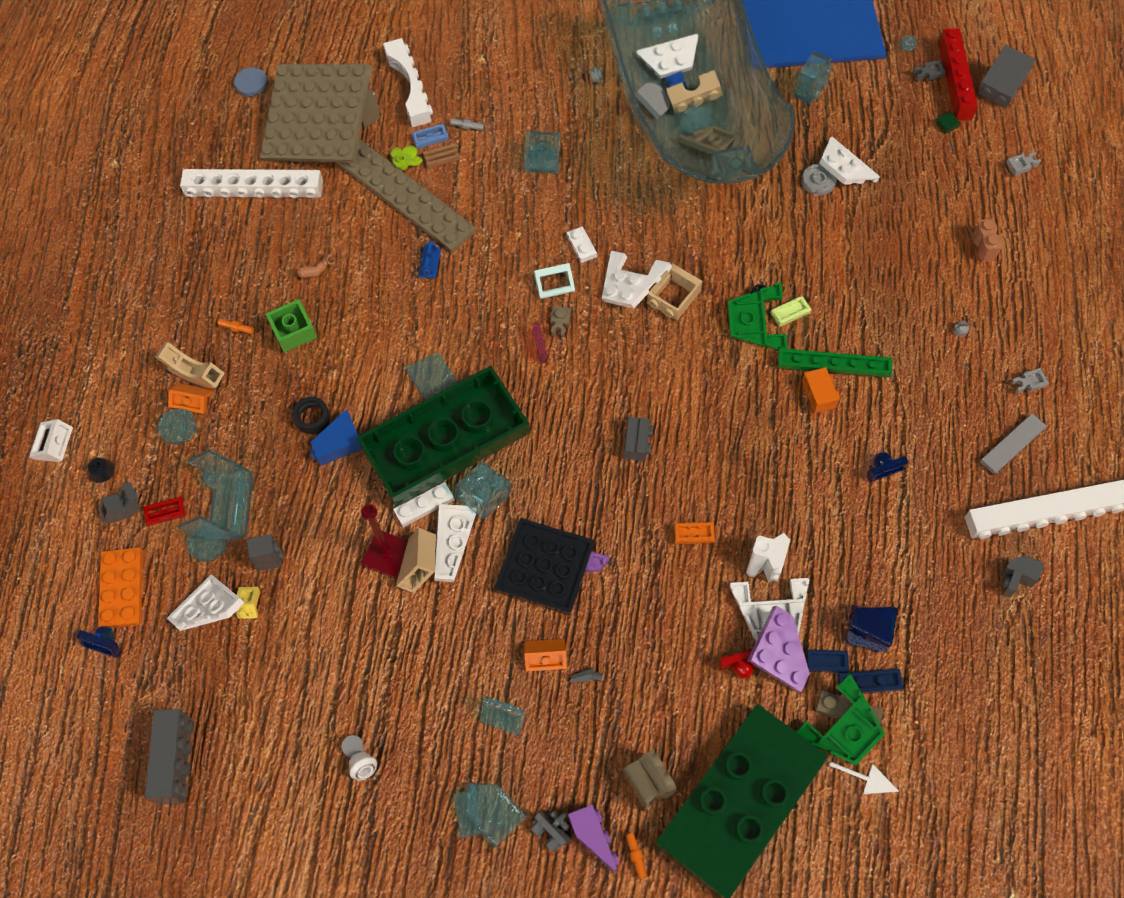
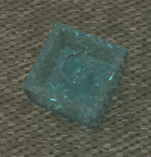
(813, 77)
(542, 152)
(483, 490)

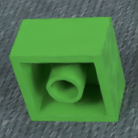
(291, 325)

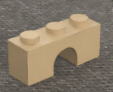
(683, 99)

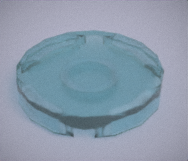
(697, 119)
(177, 426)
(205, 549)

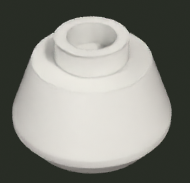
(362, 766)

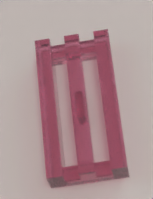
(539, 342)

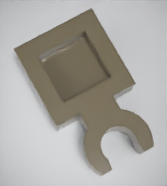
(560, 319)

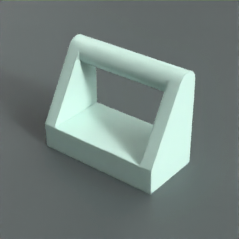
(551, 271)

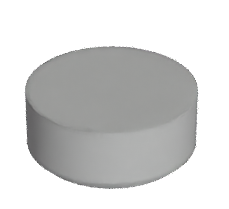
(352, 745)

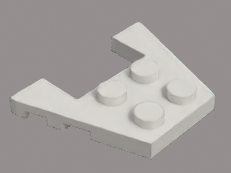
(627, 287)
(757, 612)

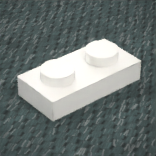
(581, 244)

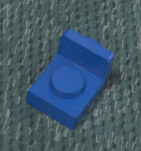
(675, 79)

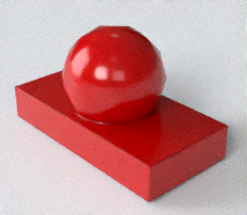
(739, 663)

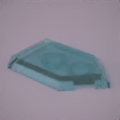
(492, 811)

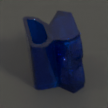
(871, 627)

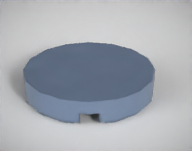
(251, 81)

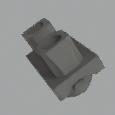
(546, 822)

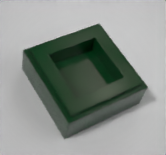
(948, 122)

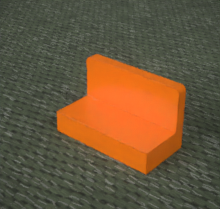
(189, 398)
(545, 655)

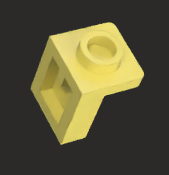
(250, 597)

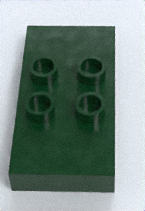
(443, 435)
(741, 802)

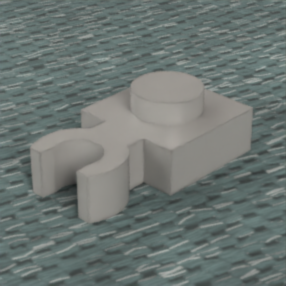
(1022, 164)
(1032, 380)

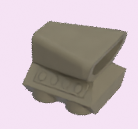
(649, 779)

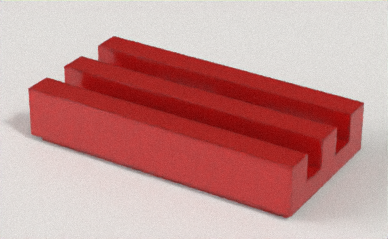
(164, 514)

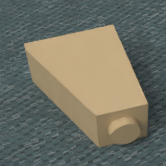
(418, 560)

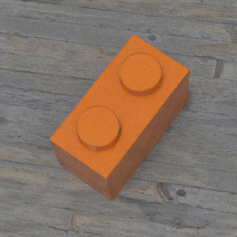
(820, 390)

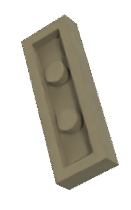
(836, 706)

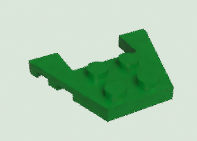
(748, 318)
(853, 732)

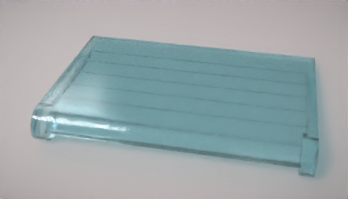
(431, 375)

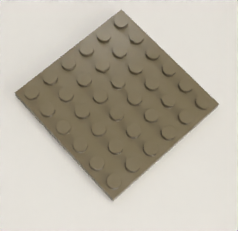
(316, 112)

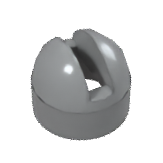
(962, 330)

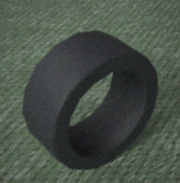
(306, 403)

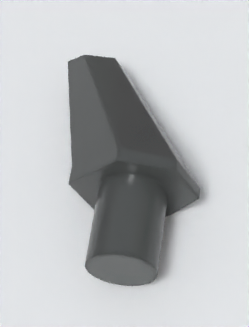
(586, 676)

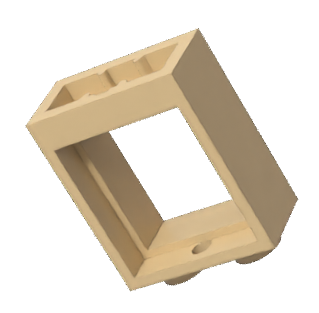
(683, 279)

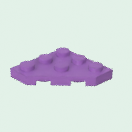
(780, 650)

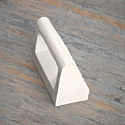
(55, 443)

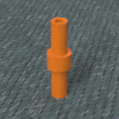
(236, 326)
(636, 856)

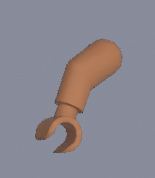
(315, 271)

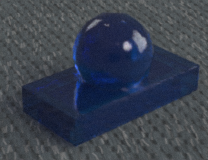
(886, 466)
(100, 641)

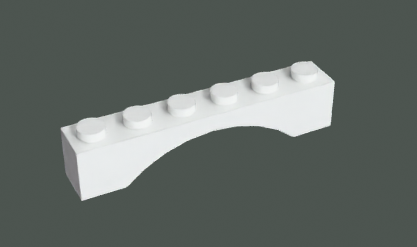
(416, 105)

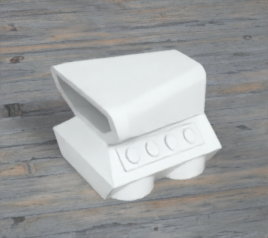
(768, 556)

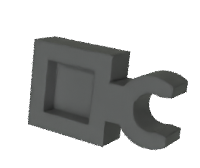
(931, 70)

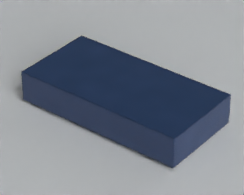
(827, 661)

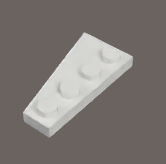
(452, 536)

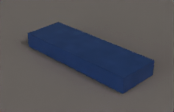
(875, 681)

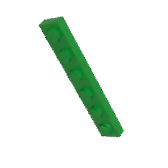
(835, 362)

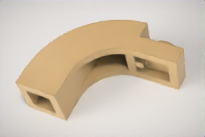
(195, 372)

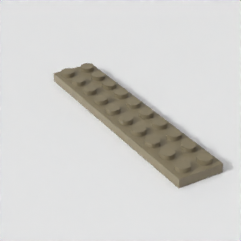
(409, 198)

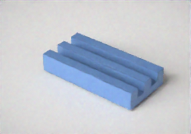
(431, 138)

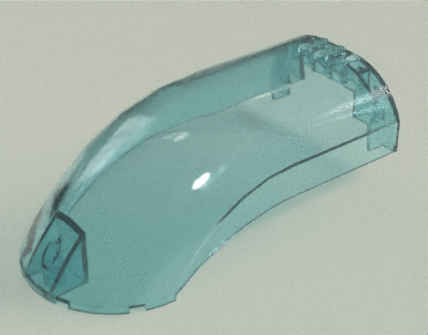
(725, 44)

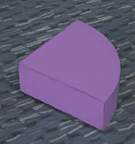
(596, 562)

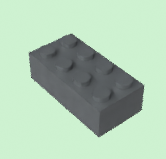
(169, 757)

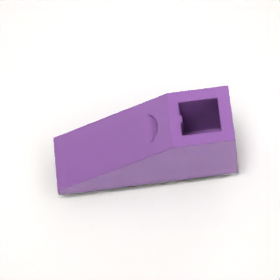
(589, 832)

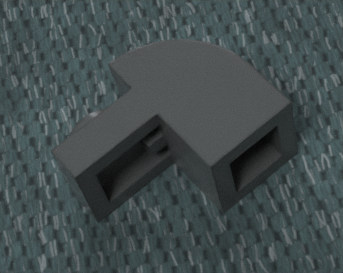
(119, 506)
(1022, 570)

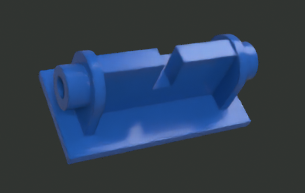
(429, 260)

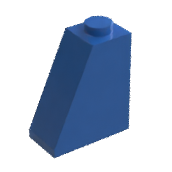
(336, 440)

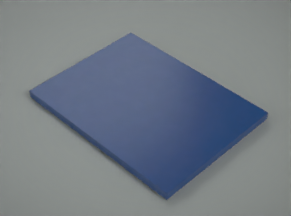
(795, 28)

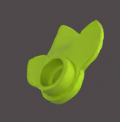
(405, 157)

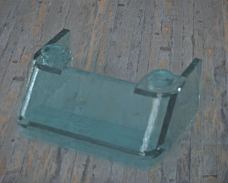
(229, 502)

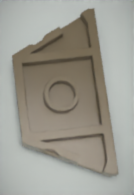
(710, 140)

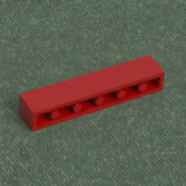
(957, 74)

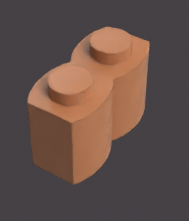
(987, 240)

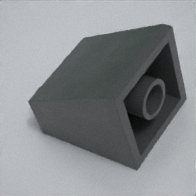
(1006, 76)

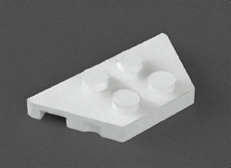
(670, 56)
(846, 165)

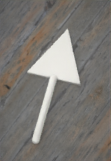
(875, 782)

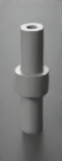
(467, 124)

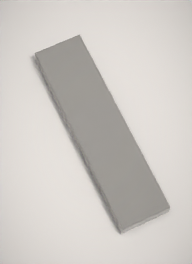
(1013, 444)

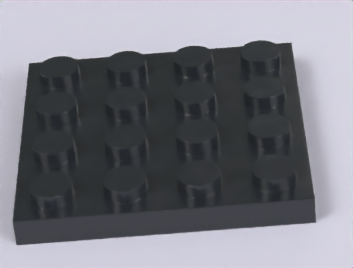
(544, 566)

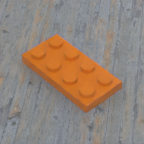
(121, 588)

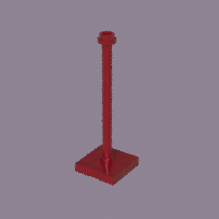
(385, 550)

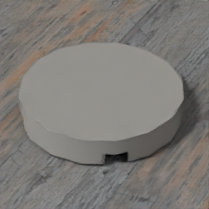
(818, 180)

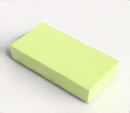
(790, 311)

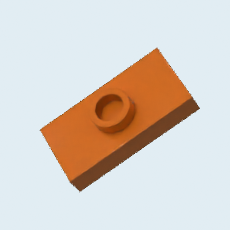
(694, 533)

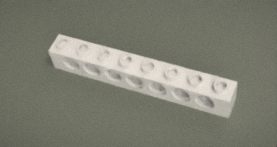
(251, 183)

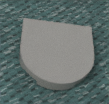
(654, 99)

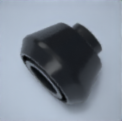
(100, 470)

